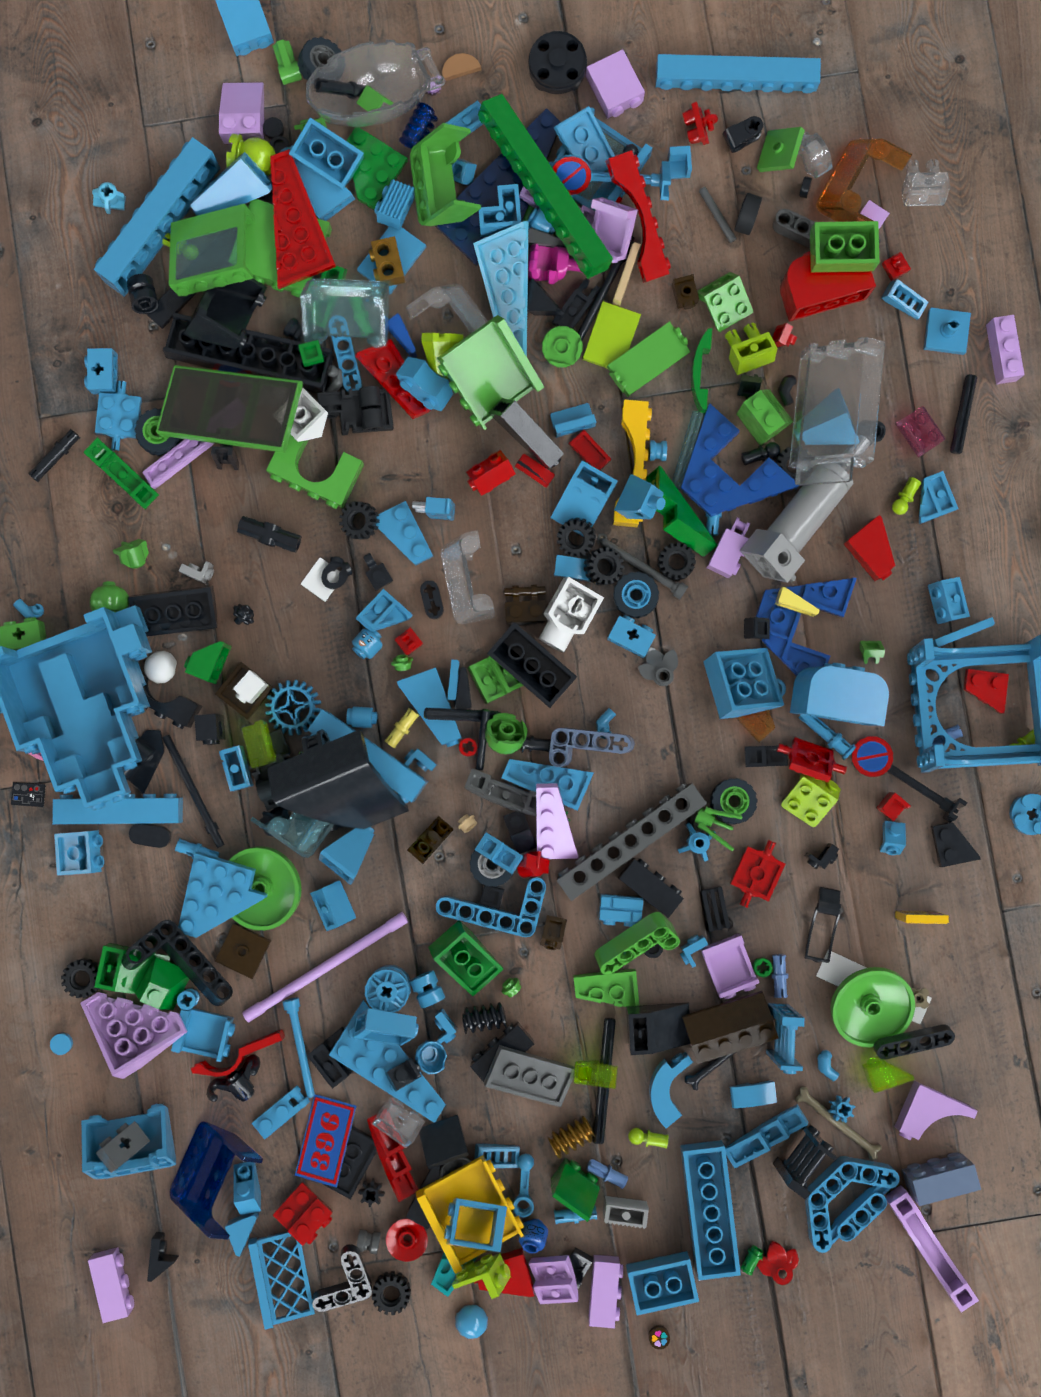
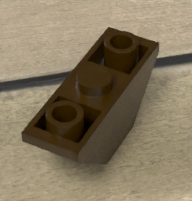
(430, 840)

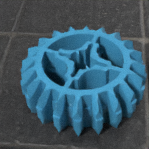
(275, 711)

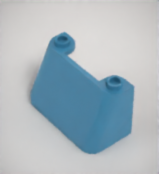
(155, 1155)

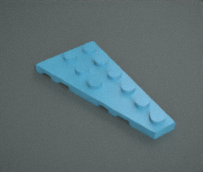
(505, 276)

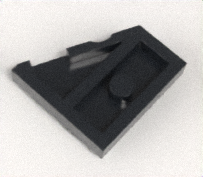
(952, 846)

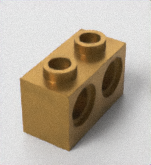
(390, 261)

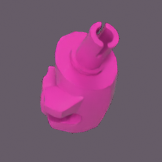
(549, 263)

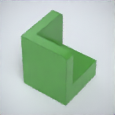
(372, 99)

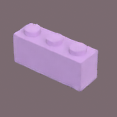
(1005, 349)
(111, 1285)
(605, 1291)

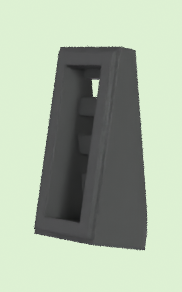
(543, 239)

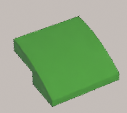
(492, 679)

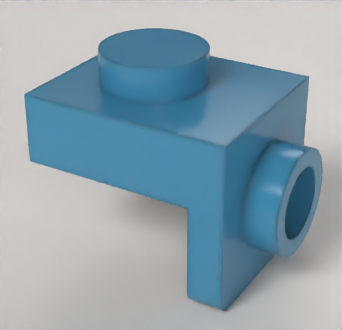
(893, 838)
(694, 944)

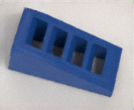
(400, 333)

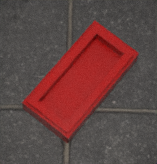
(589, 450)

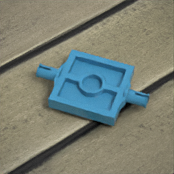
(117, 415)

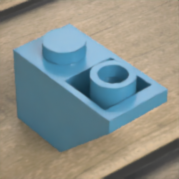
(246, 1188)

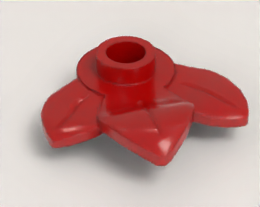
(777, 1260)

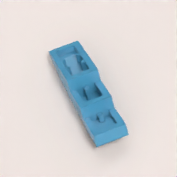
(765, 1136)

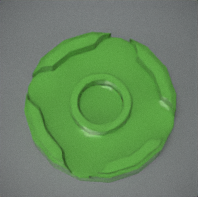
(562, 346)

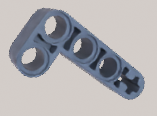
(592, 743)

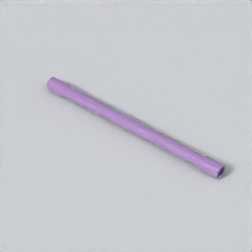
(260, 1007)

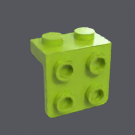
(811, 799)
(490, 1269)

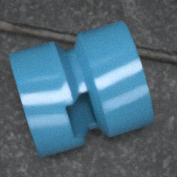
(429, 996)

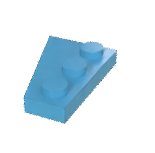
(403, 531)

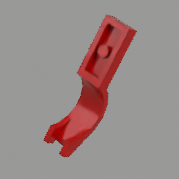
(205, 1068)

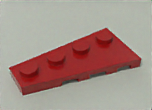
(383, 365)

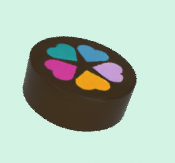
(659, 1337)

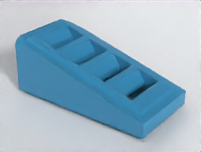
(908, 293)
(497, 1148)

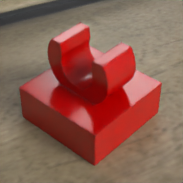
(896, 266)
(782, 335)
(409, 641)

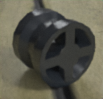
(294, 330)

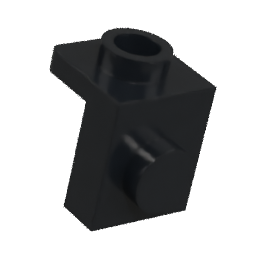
(827, 856)

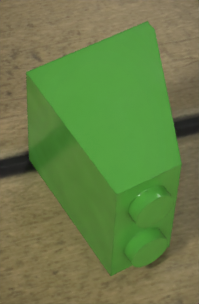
(763, 416)

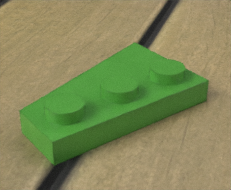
(615, 988)

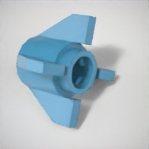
(691, 842)

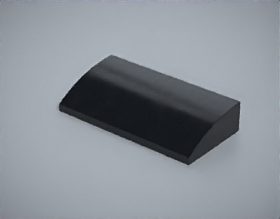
(177, 610)

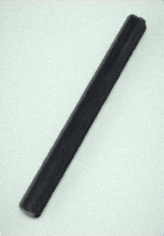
(602, 1092)

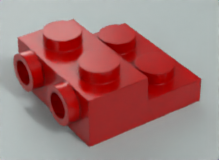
(303, 1214)

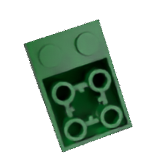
(114, 976)

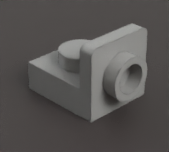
(194, 571)

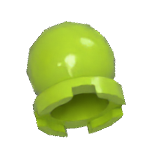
(256, 148)

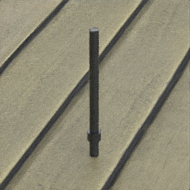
(601, 294)
(211, 827)

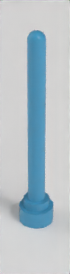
(292, 1007)

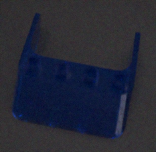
(204, 1172)

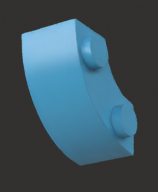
(424, 384)

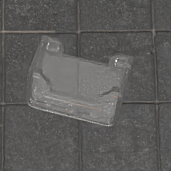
(464, 604)

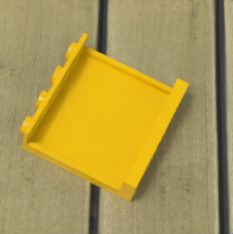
(473, 1183)

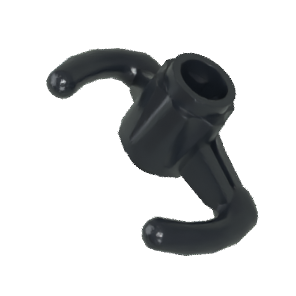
(237, 1081)

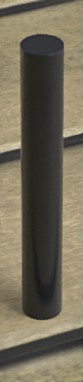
(482, 741)

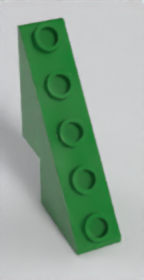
(678, 516)

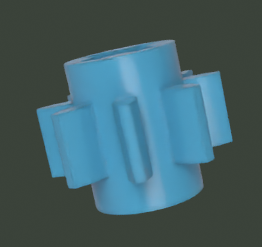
(845, 1113)

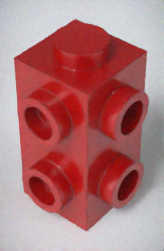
(490, 473)

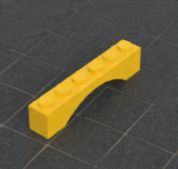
(634, 421)

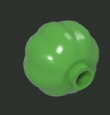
(110, 597)

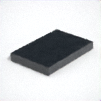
(356, 1161)

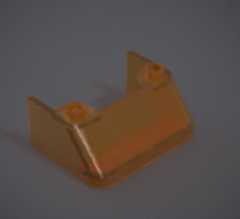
(837, 198)

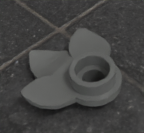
(657, 664)

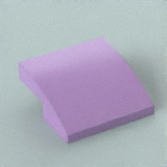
(554, 1279)

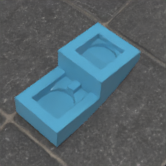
(571, 567)
(499, 853)
(753, 1094)

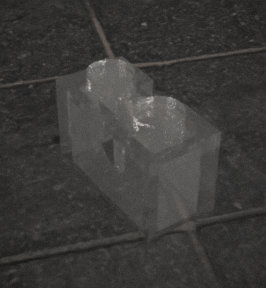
(388, 1122)

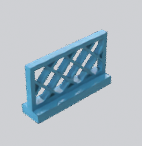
(264, 1287)

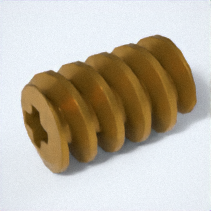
(571, 1137)

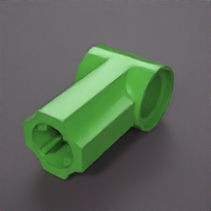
(287, 66)

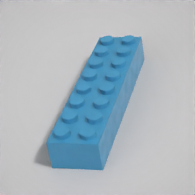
(166, 203)

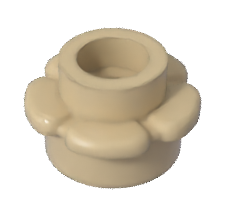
(467, 823)

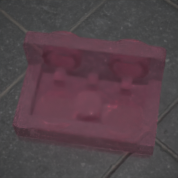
(920, 431)

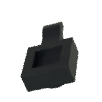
(378, 574)

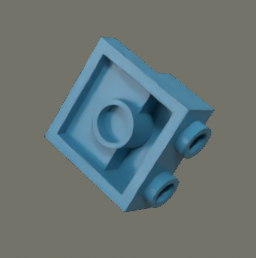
(78, 852)

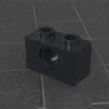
(210, 728)

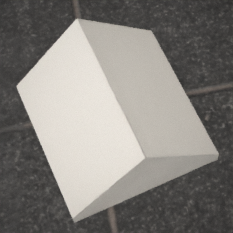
(309, 418)

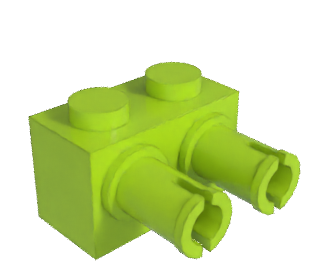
(751, 353)

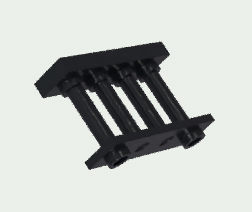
(804, 1161)

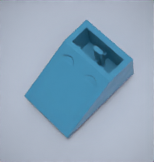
(584, 495)

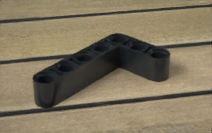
(181, 958)

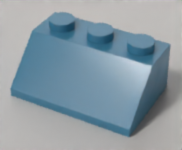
(327, 153)

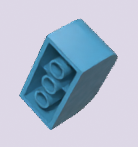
(841, 694)

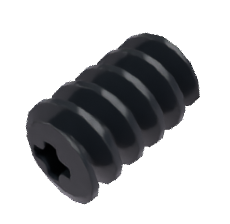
(483, 1017)

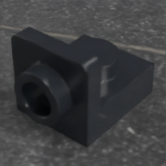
(404, 1074)

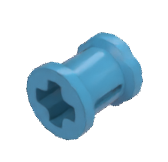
(187, 1005)

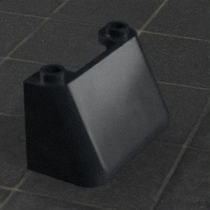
(226, 313)

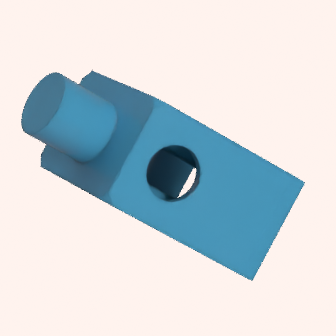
(639, 499)

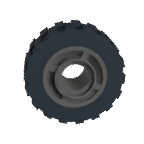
(313, 53)

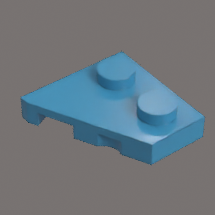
(935, 498)
(383, 612)

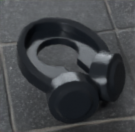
(346, 571)

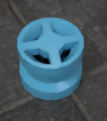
(657, 450)

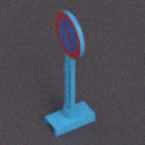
(577, 175)

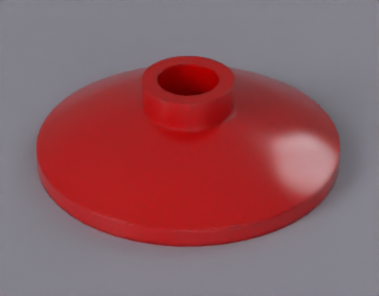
(401, 1248)

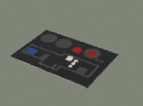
(28, 794)

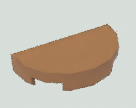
(460, 65)

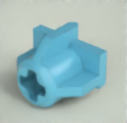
(108, 197)

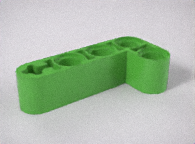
(635, 941)

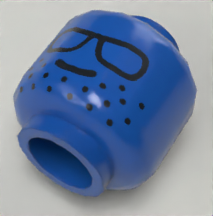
(534, 1236)

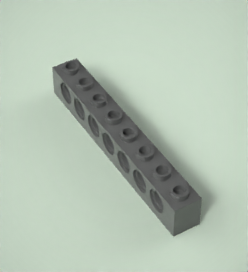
(694, 802)

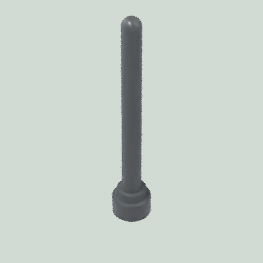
(678, 589)

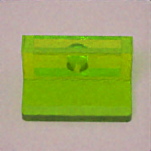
(259, 744)

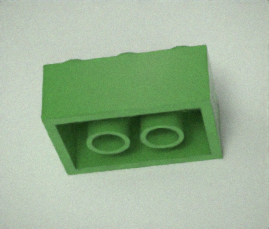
(844, 246)

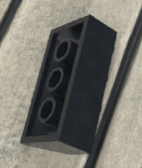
(532, 665)

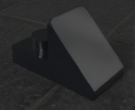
(519, 832)
(158, 1259)

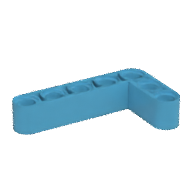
(494, 923)

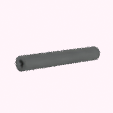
(717, 215)

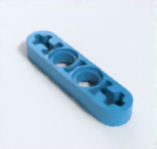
(348, 354)

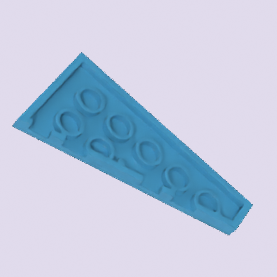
(374, 1059)

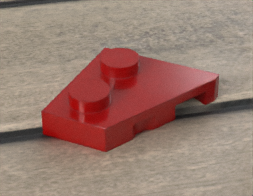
(987, 687)

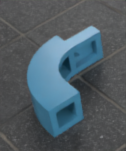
(660, 1086)

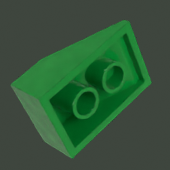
(465, 958)
(575, 1188)

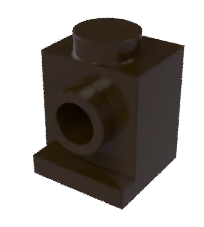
(684, 300)

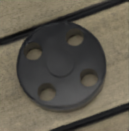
(557, 62)

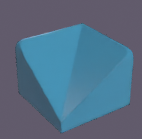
(463, 171)

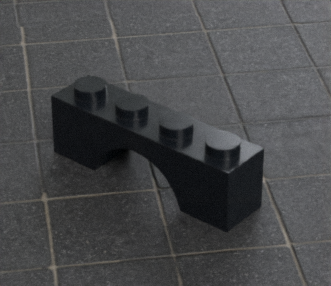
(179, 710)

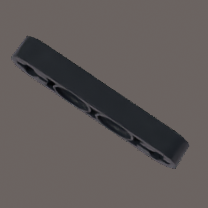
(943, 1037)

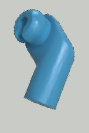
(29, 611)
(602, 723)
(824, 1065)

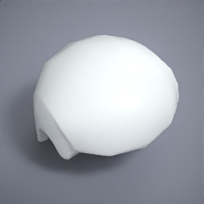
(160, 667)

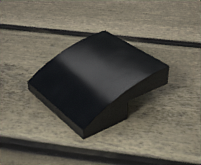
(329, 1068)

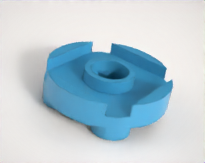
(1019, 814)

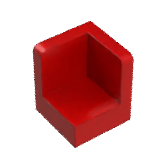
(892, 805)

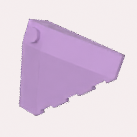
(130, 1032)

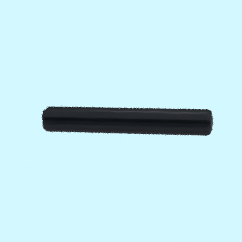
(963, 414)
(455, 714)

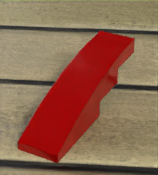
(393, 1162)

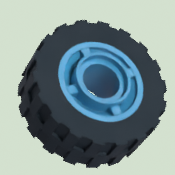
(640, 582)

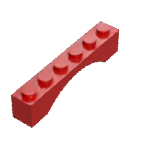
(625, 174)

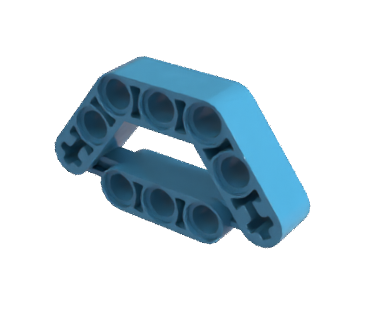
(863, 1202)

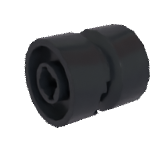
(142, 293)

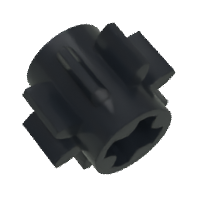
(372, 1186)

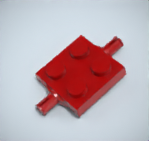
(811, 759)
(757, 873)

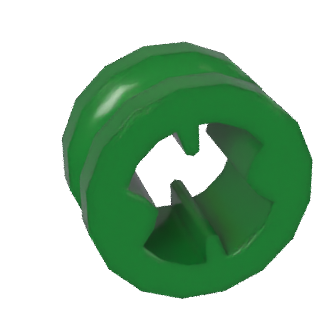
(766, 972)

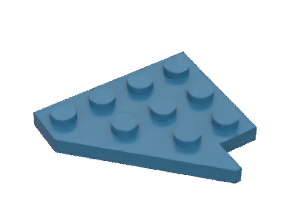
(216, 893)

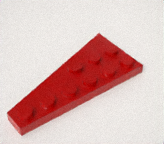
(298, 236)

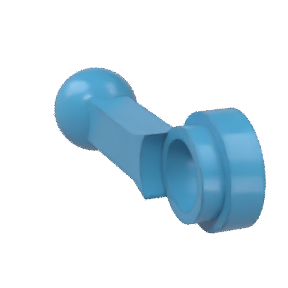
(525, 1163)

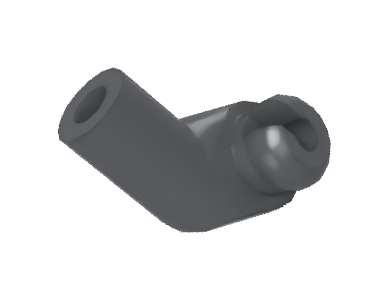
(337, 379)

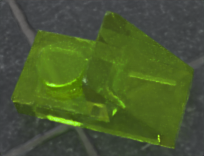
(595, 1074)

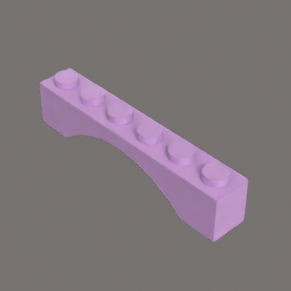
(931, 1249)

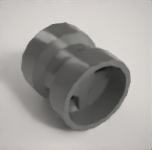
(368, 1241)

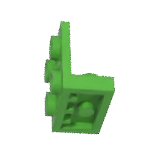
(726, 300)

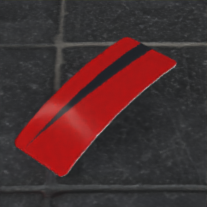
(535, 470)

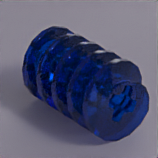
(418, 125)

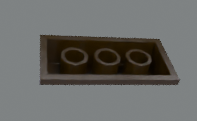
(730, 1027)

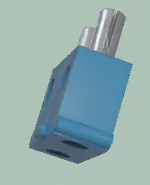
(436, 508)

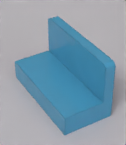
(572, 420)
(333, 905)

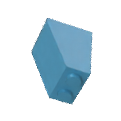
(245, 25)

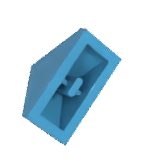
(240, 1230)

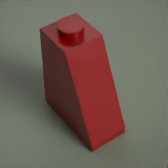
(872, 549)
(520, 1280)

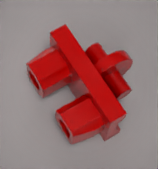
(695, 116)

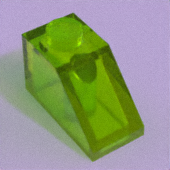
(884, 1075)

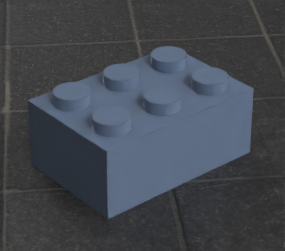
(941, 1179)

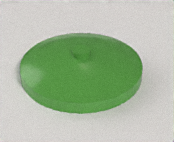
(273, 876)
(872, 1006)

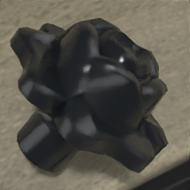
(243, 614)

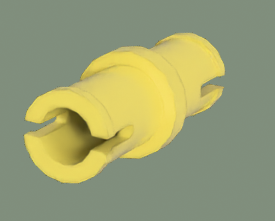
(401, 728)

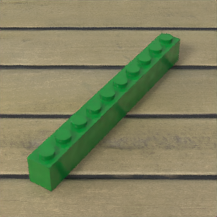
(544, 186)

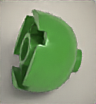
(505, 733)

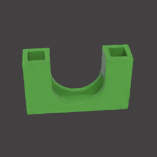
(333, 490)

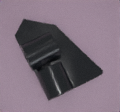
(151, 751)

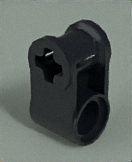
(741, 135)

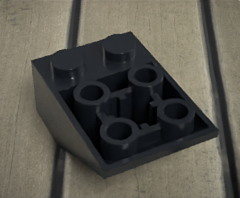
(656, 1027)

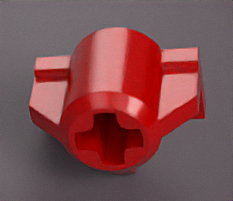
(533, 865)

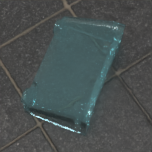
(345, 310)

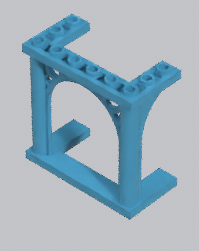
(925, 657)

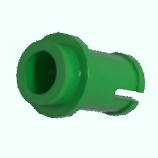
(751, 1260)

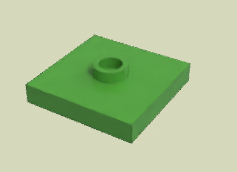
(780, 149)

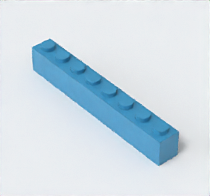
(737, 73)

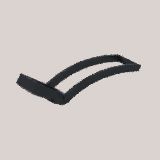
(828, 904)

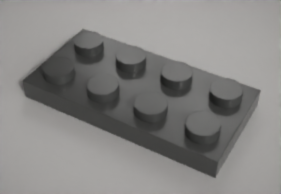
(529, 1076)

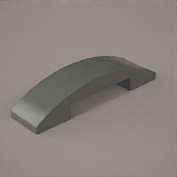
(501, 793)

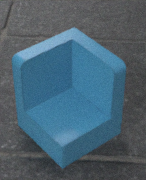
(680, 162)

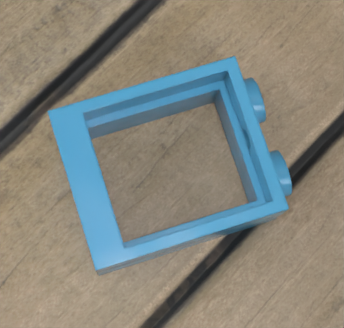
(385, 1027)
(496, 1230)

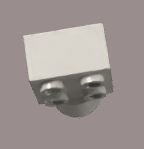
(569, 613)

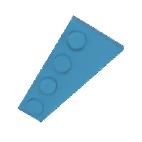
(571, 782)

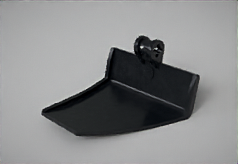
(334, 783)

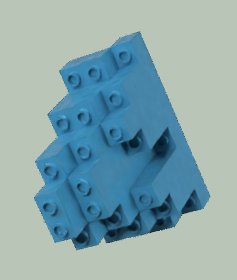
(77, 701)

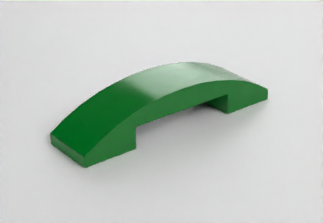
(700, 395)
(121, 473)

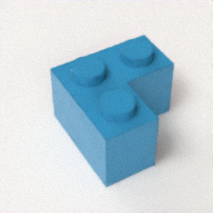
(505, 215)

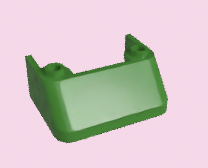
(434, 179)

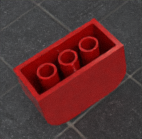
(812, 293)

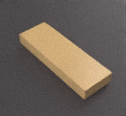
(626, 274)

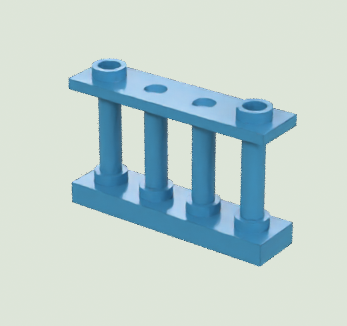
(786, 1024)

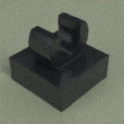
(749, 385)

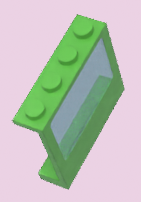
(209, 250)

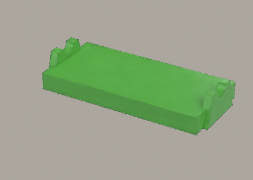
(648, 359)

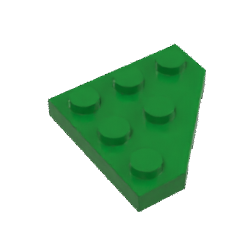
(377, 168)

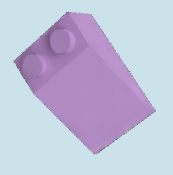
(241, 110)

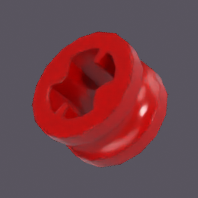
(466, 741)

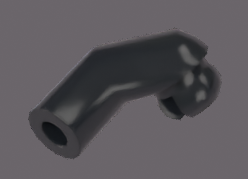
(785, 388)

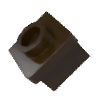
(553, 932)

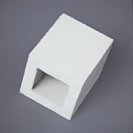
(250, 687)

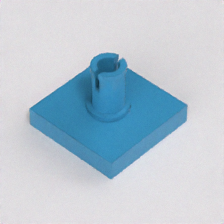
(947, 331)

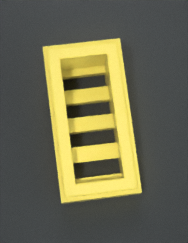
(794, 602)

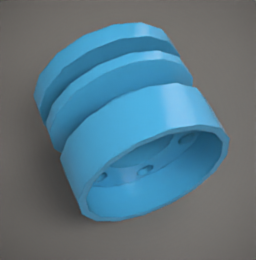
(392, 977)

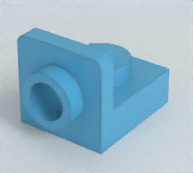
(424, 761)
(445, 1023)

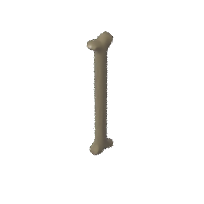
(872, 1150)

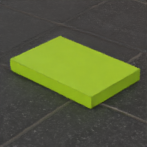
(611, 334)

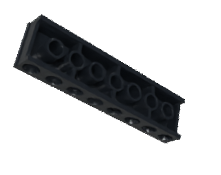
(256, 357)

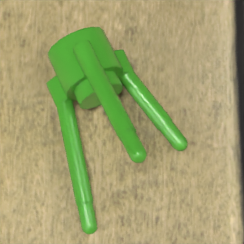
(706, 818)

